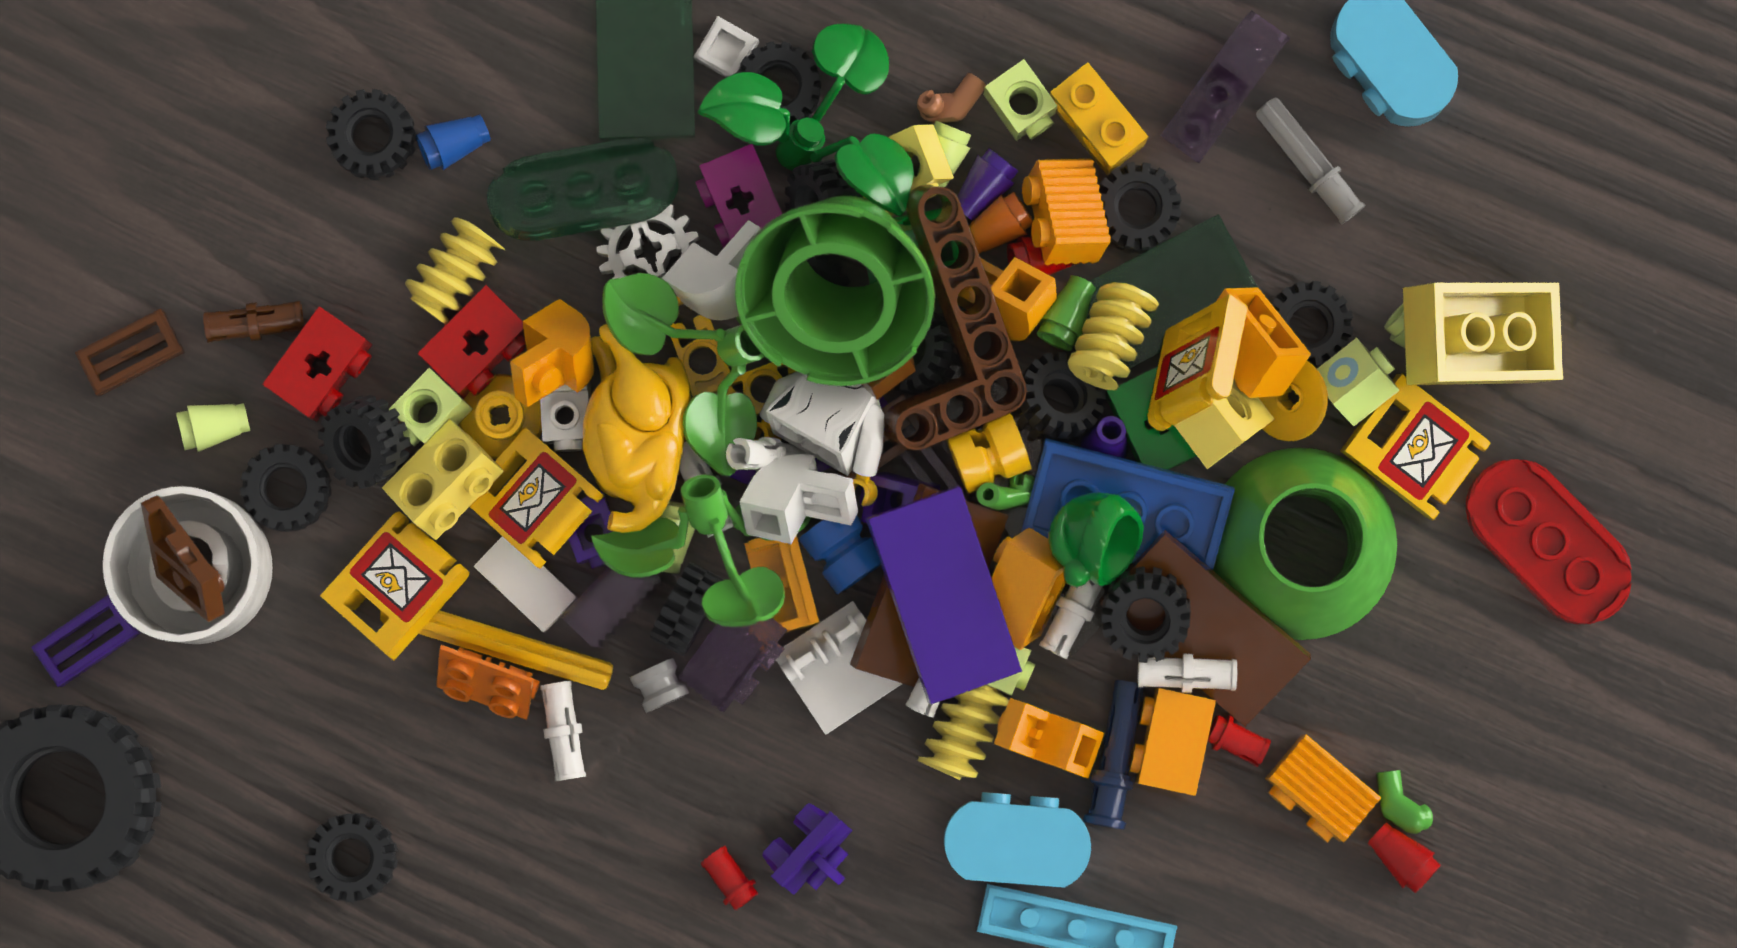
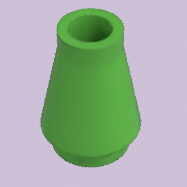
(1067, 315)

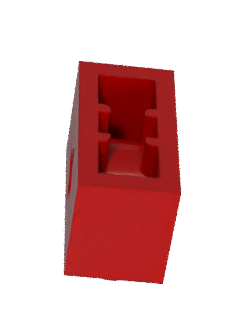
(319, 339)
(450, 347)

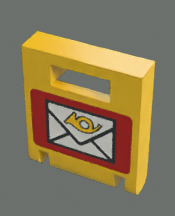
(1197, 362)
(1423, 453)
(537, 500)
(403, 577)

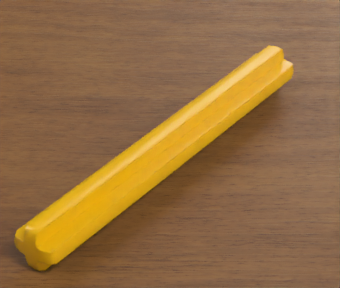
(517, 649)

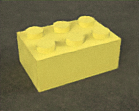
(1482, 333)

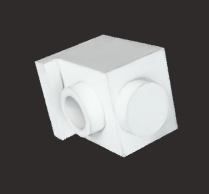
(568, 436)

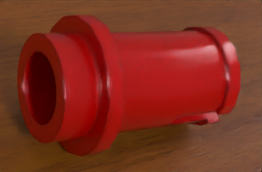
(1237, 740)
(729, 878)

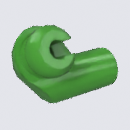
(1003, 498)
(1398, 808)

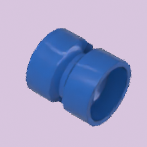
(844, 551)

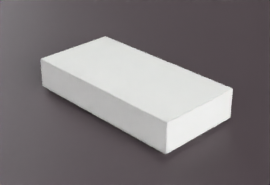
(530, 589)

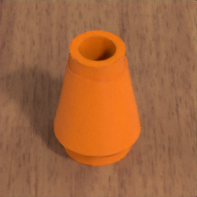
(1000, 223)

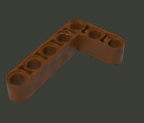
(964, 329)

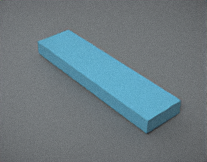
(1065, 923)

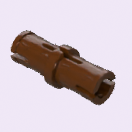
(253, 321)

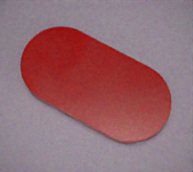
(1549, 541)

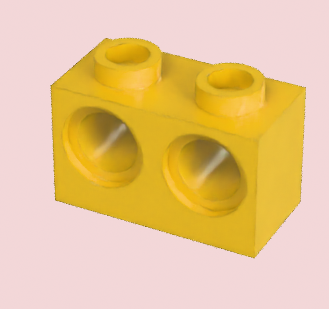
(1098, 118)

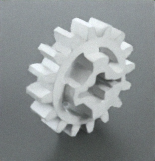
(627, 259)

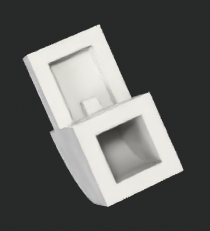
(708, 280)
(791, 490)

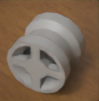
(659, 685)

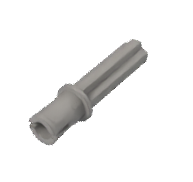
(1309, 160)

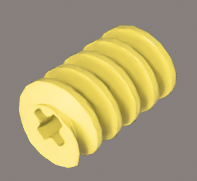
(452, 269)
(1108, 332)
(964, 731)

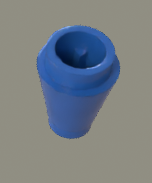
(451, 140)

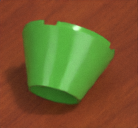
(828, 328)
(1369, 527)

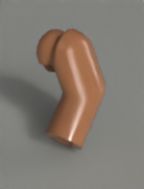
(951, 106)

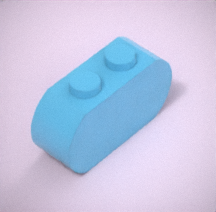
(1393, 60)
(1017, 842)

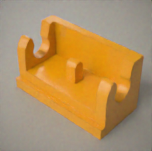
(787, 562)

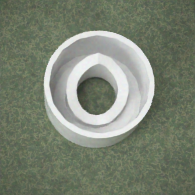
(238, 554)

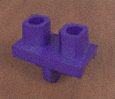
(815, 856)

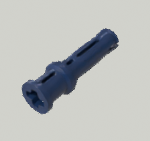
(1112, 778)

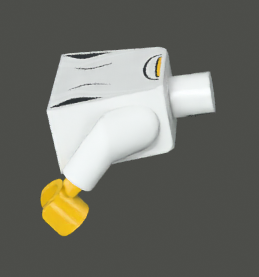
(828, 421)

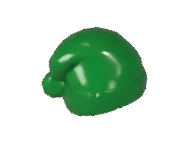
(1095, 538)

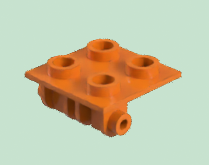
(468, 677)

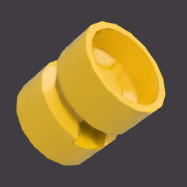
(989, 452)

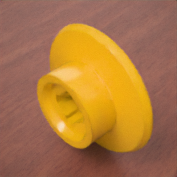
(1301, 419)
(480, 422)

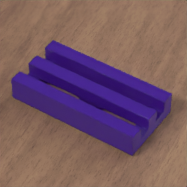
(51, 664)

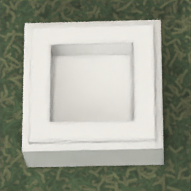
(725, 47)

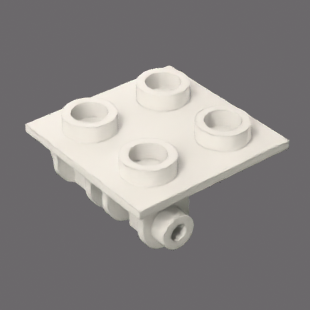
(822, 671)

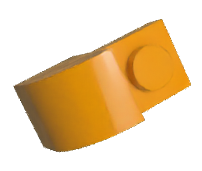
(1020, 294)
(555, 353)
(1048, 738)

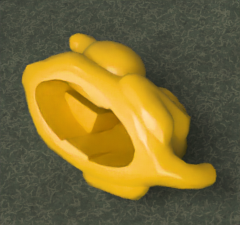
(635, 431)

